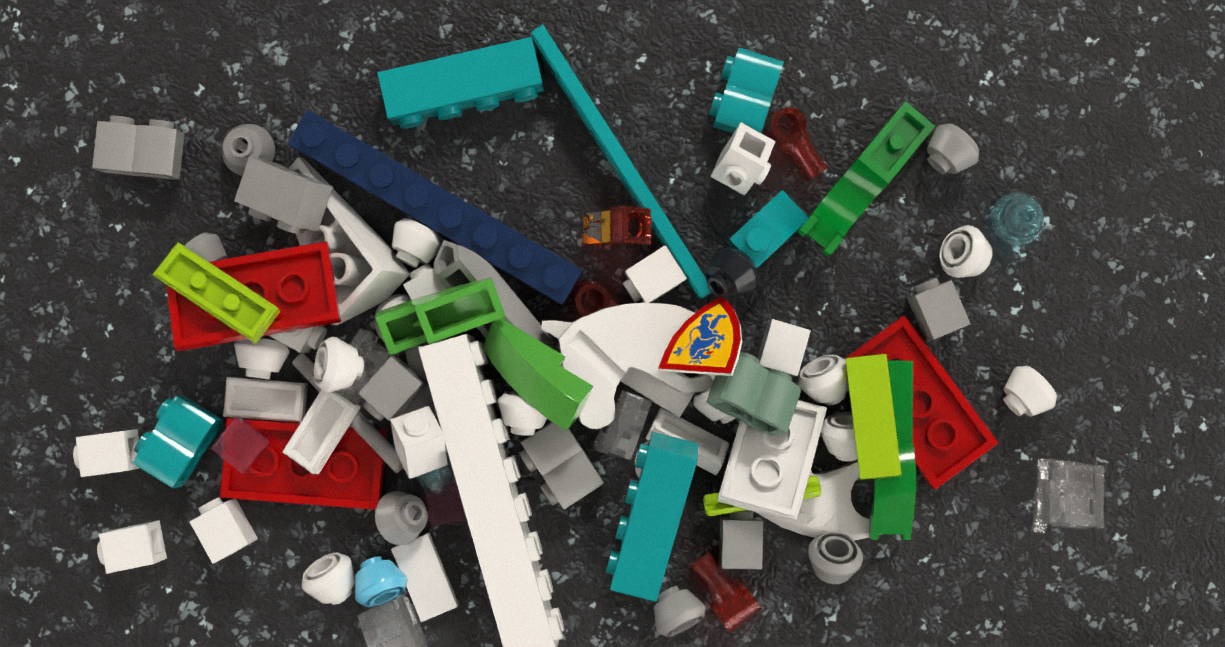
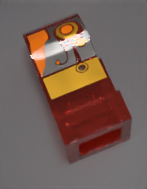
(611, 227)

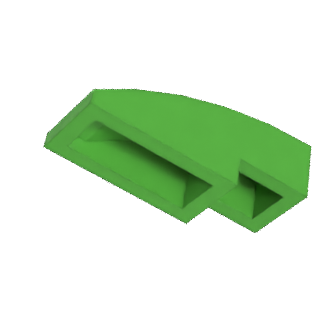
(439, 315)
(536, 373)

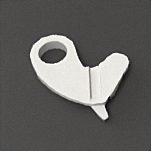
(611, 341)
(832, 509)

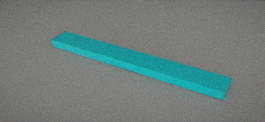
(618, 159)

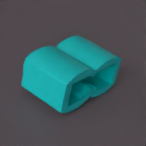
(747, 91)
(177, 440)

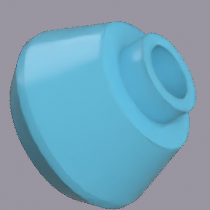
(378, 582)

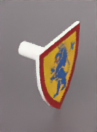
(706, 342)

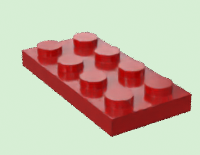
(291, 278)
(945, 425)
(348, 478)

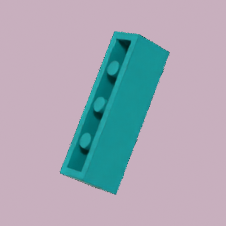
(461, 82)
(654, 515)

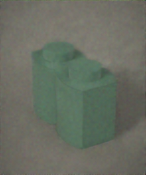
(756, 396)

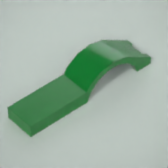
(866, 177)
(896, 496)

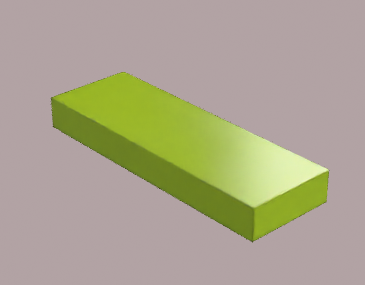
(216, 293)
(873, 417)

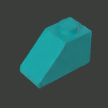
(768, 228)

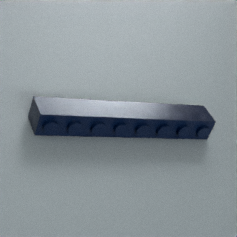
(435, 207)

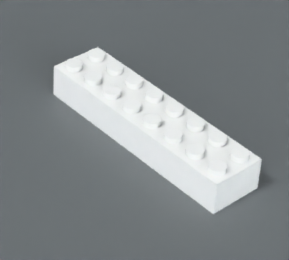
(490, 494)

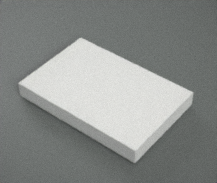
(773, 471)

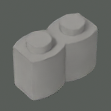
(138, 149)
(561, 463)

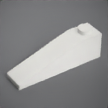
(361, 259)

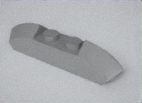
(460, 266)

